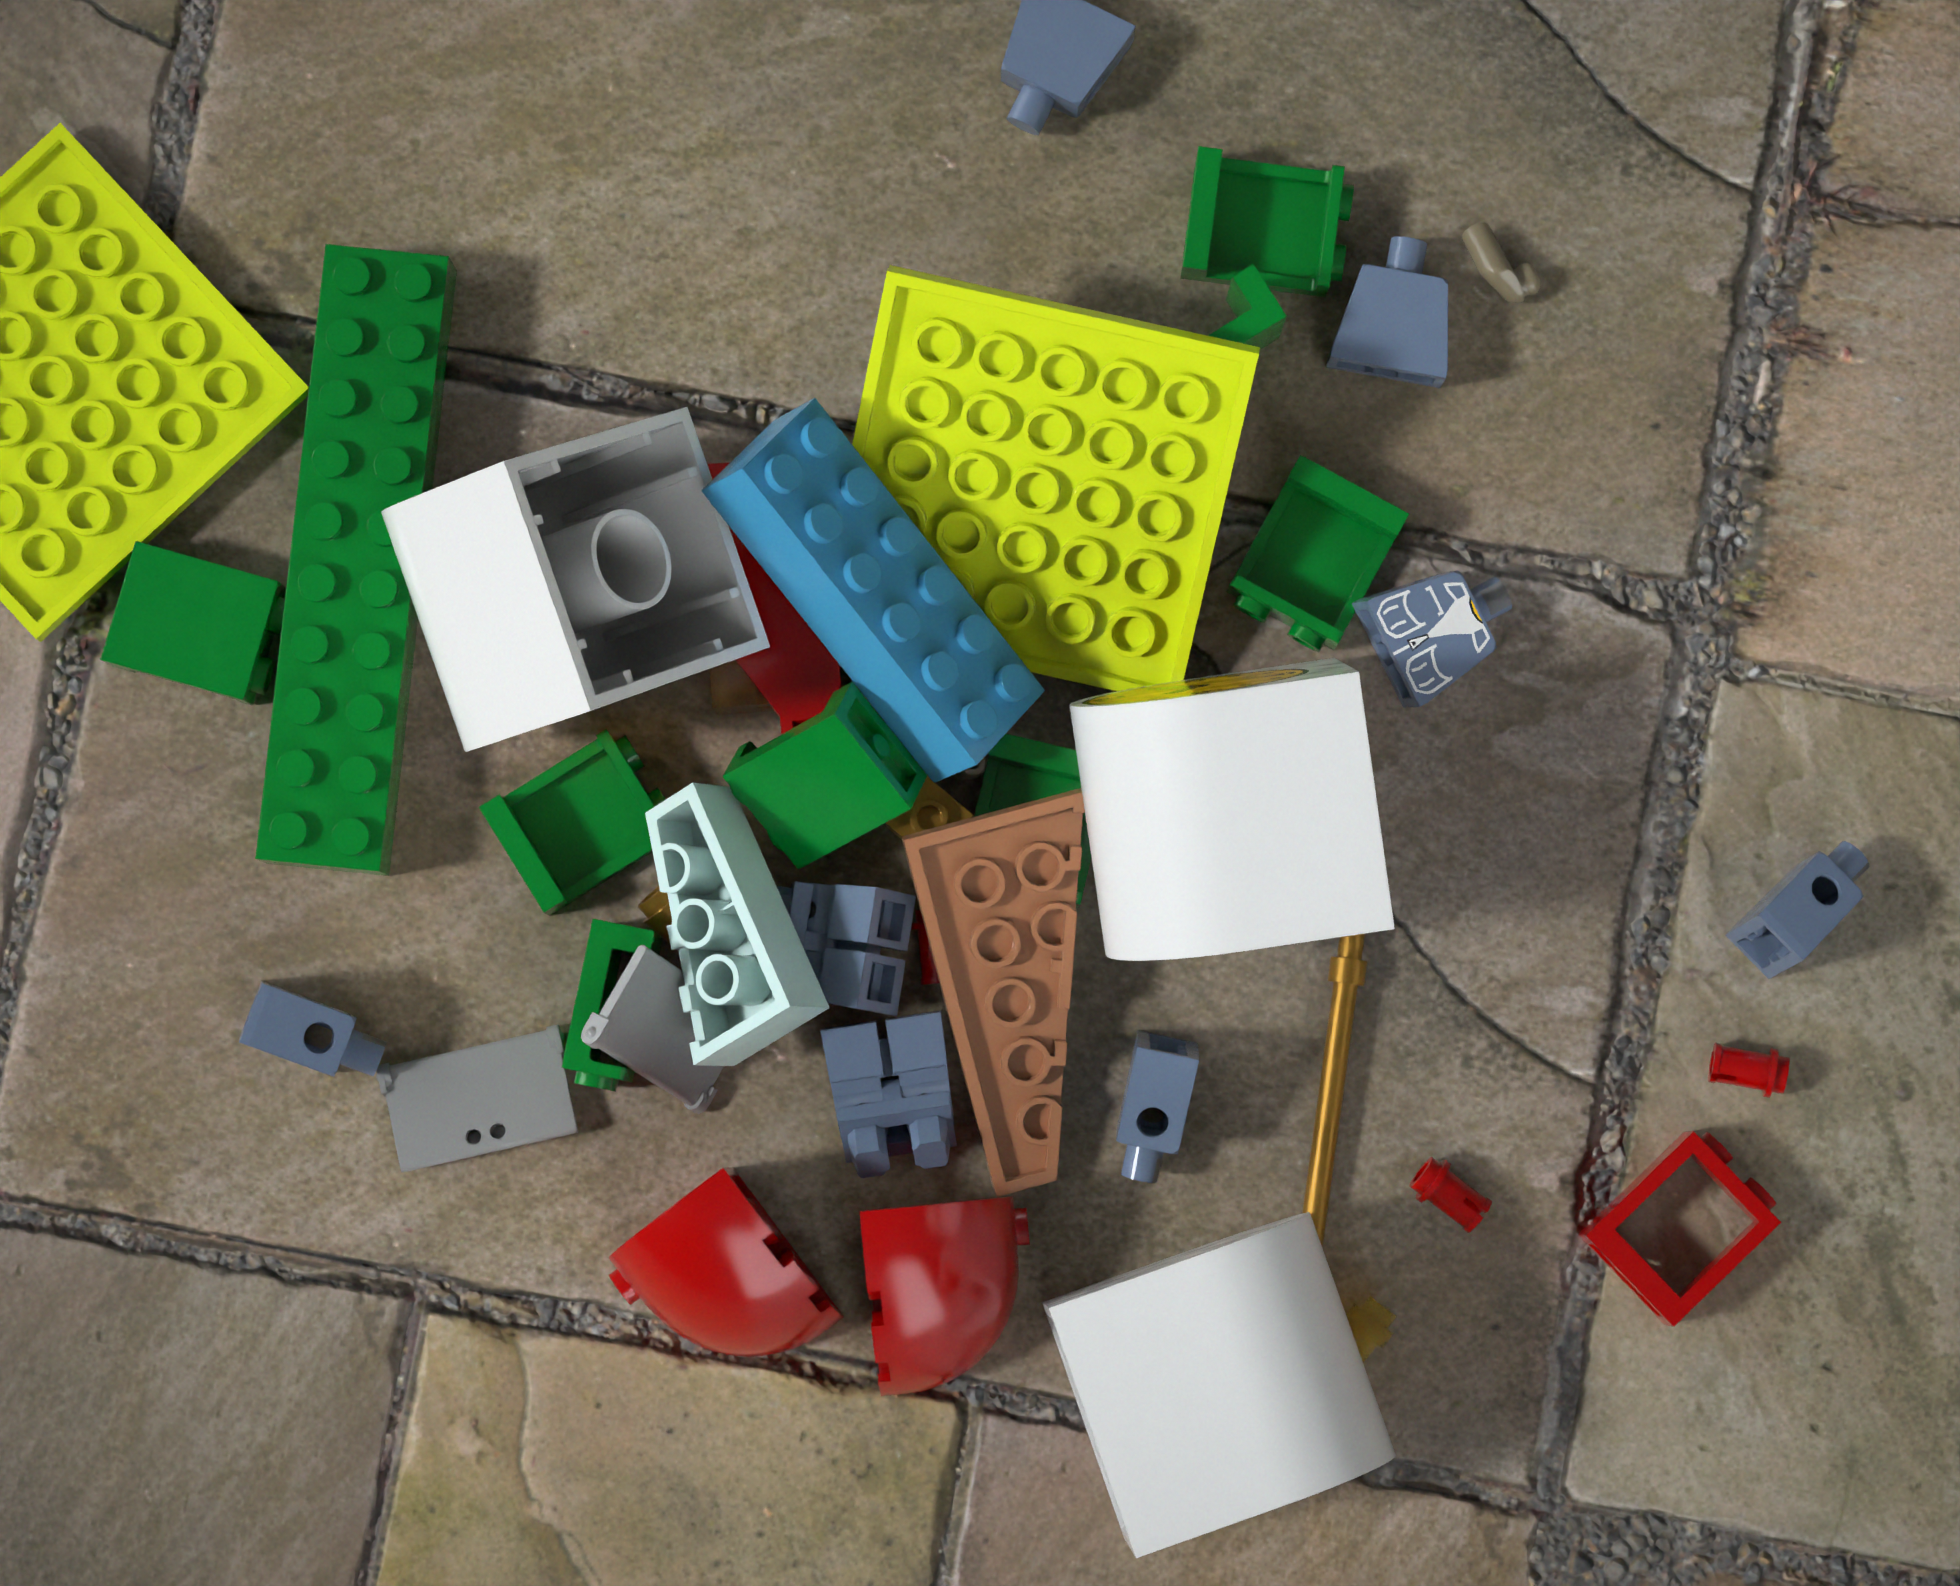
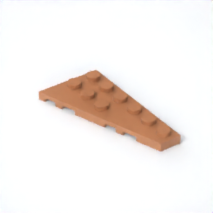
(1003, 945)

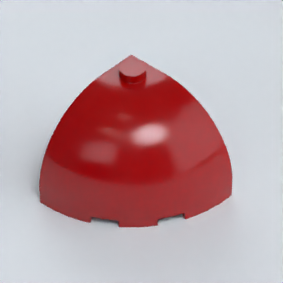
(724, 1274)
(939, 1286)

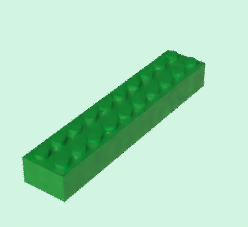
(346, 599)

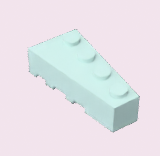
(731, 929)

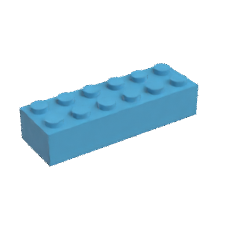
(874, 591)

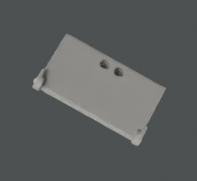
(649, 1031)
(476, 1089)

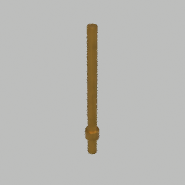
(1347, 973)

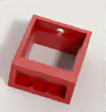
(1634, 1270)

